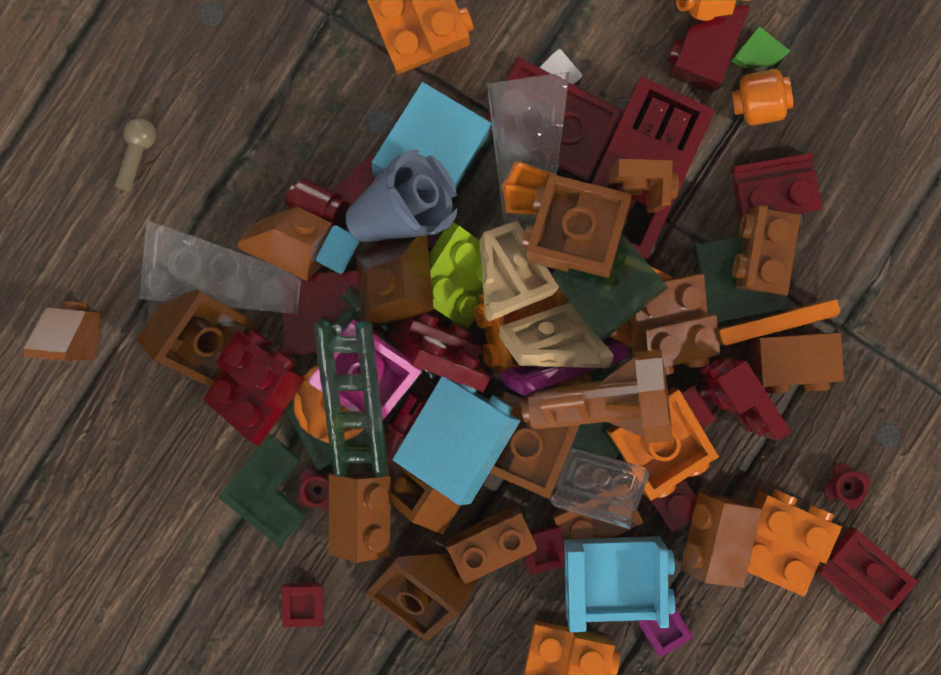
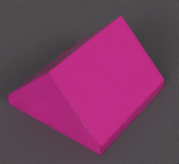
(393, 370)

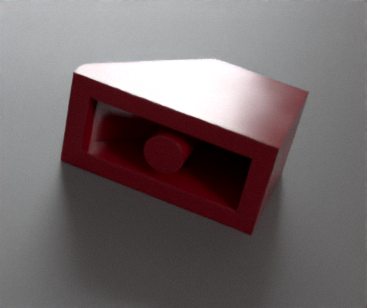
(706, 50)

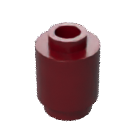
(317, 201)

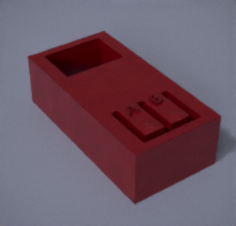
(641, 143)

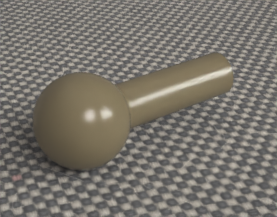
(139, 135)

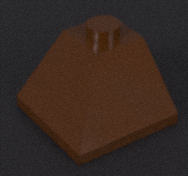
(394, 281)
(193, 334)
(422, 592)

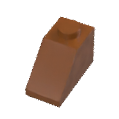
(288, 241)
(65, 334)
(420, 501)

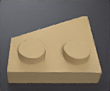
(507, 275)
(555, 340)

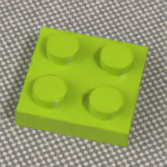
(456, 274)

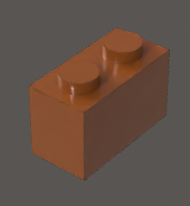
(796, 361)
(359, 516)
(720, 540)

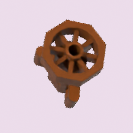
(629, 397)

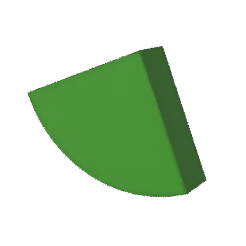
(760, 51)

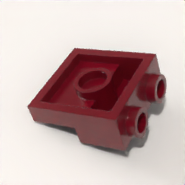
(440, 349)
(253, 385)
(737, 390)

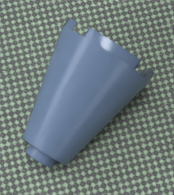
(404, 201)

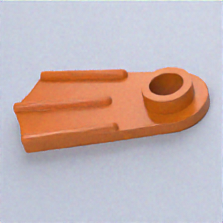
(521, 187)

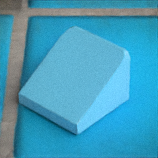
(337, 249)

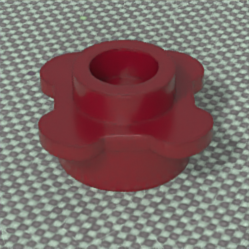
(858, 486)
(307, 494)

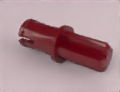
(401, 425)

